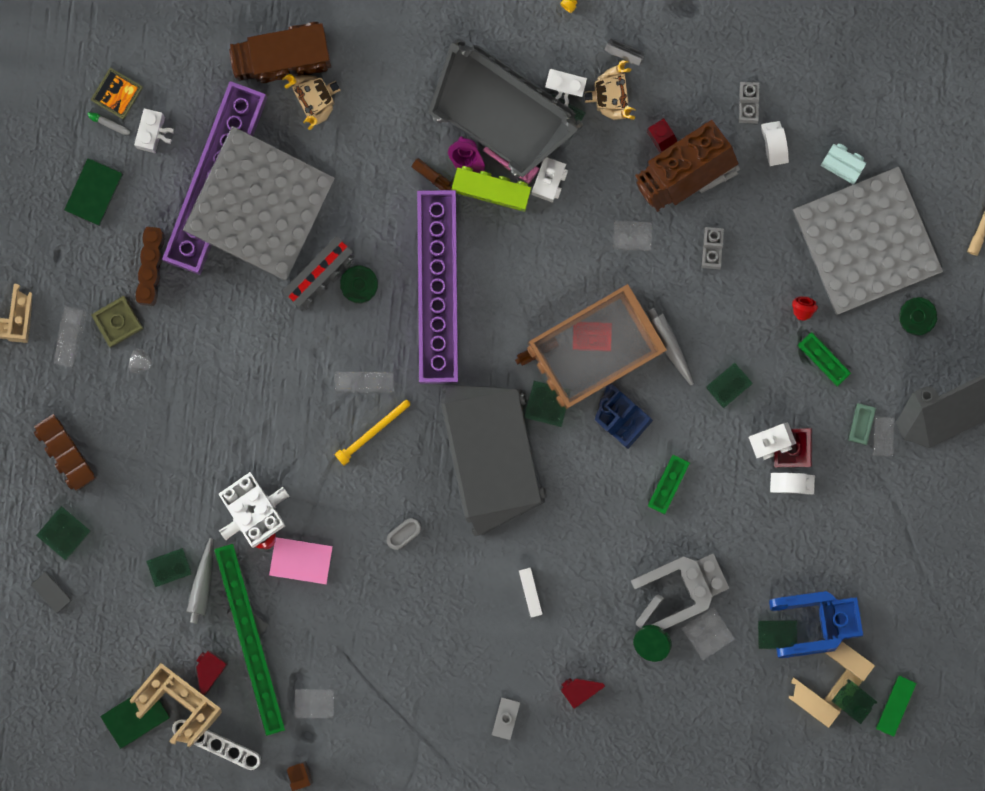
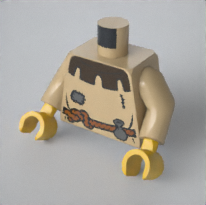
(611, 93)
(313, 97)

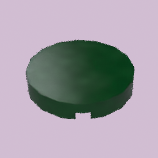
(359, 284)
(918, 316)
(652, 643)

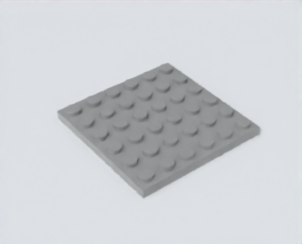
(258, 203)
(867, 240)

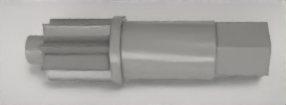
(723, 178)

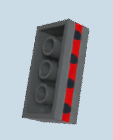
(319, 273)

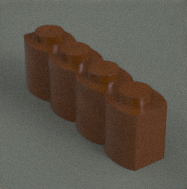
(151, 260)
(65, 453)

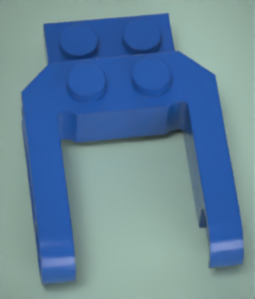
(837, 617)

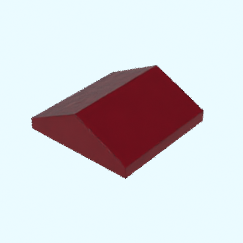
(801, 452)

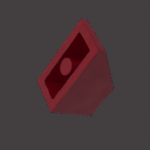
(661, 135)
(209, 670)
(580, 690)

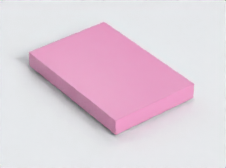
(301, 560)

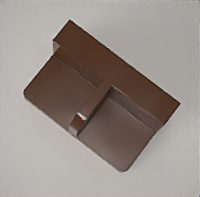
(299, 776)

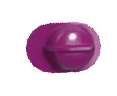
(466, 153)

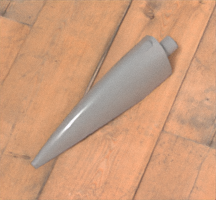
(671, 344)
(201, 586)

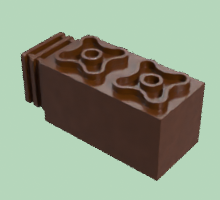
(280, 53)
(686, 167)

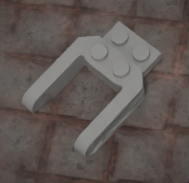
(701, 579)

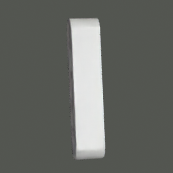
(227, 744)

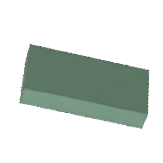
(861, 424)

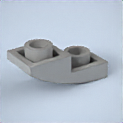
(749, 102)
(712, 248)

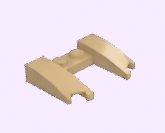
(18, 325)
(203, 710)
(825, 710)

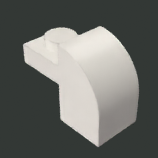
(775, 143)
(792, 483)

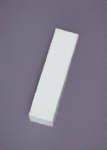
(530, 592)

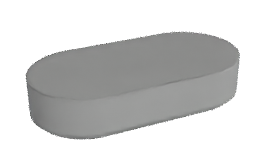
(403, 534)
(649, 611)

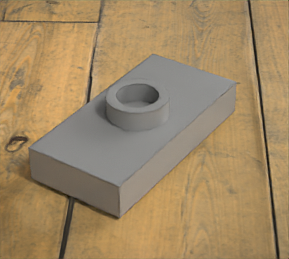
(505, 718)

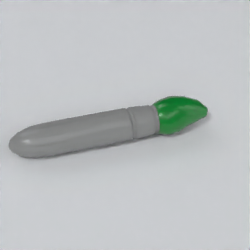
(108, 123)

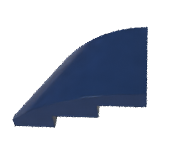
(621, 416)

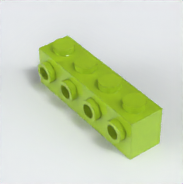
(491, 189)

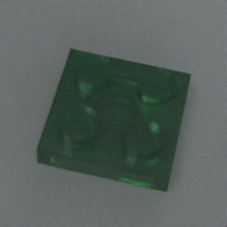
(544, 405)
(63, 533)

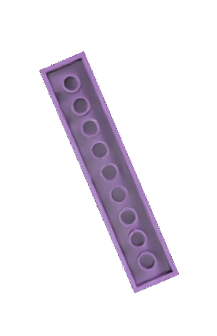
(239, 109)
(437, 287)

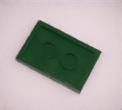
(93, 192)
(125, 724)

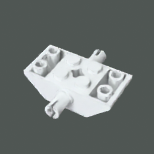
(252, 510)

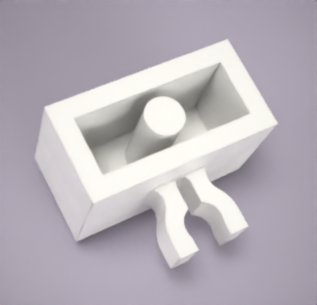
(565, 83)
(150, 131)
(548, 179)
(772, 440)

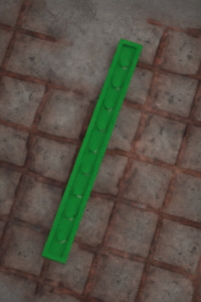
(249, 639)

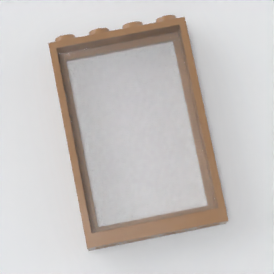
(596, 347)

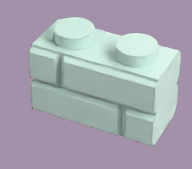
(843, 163)

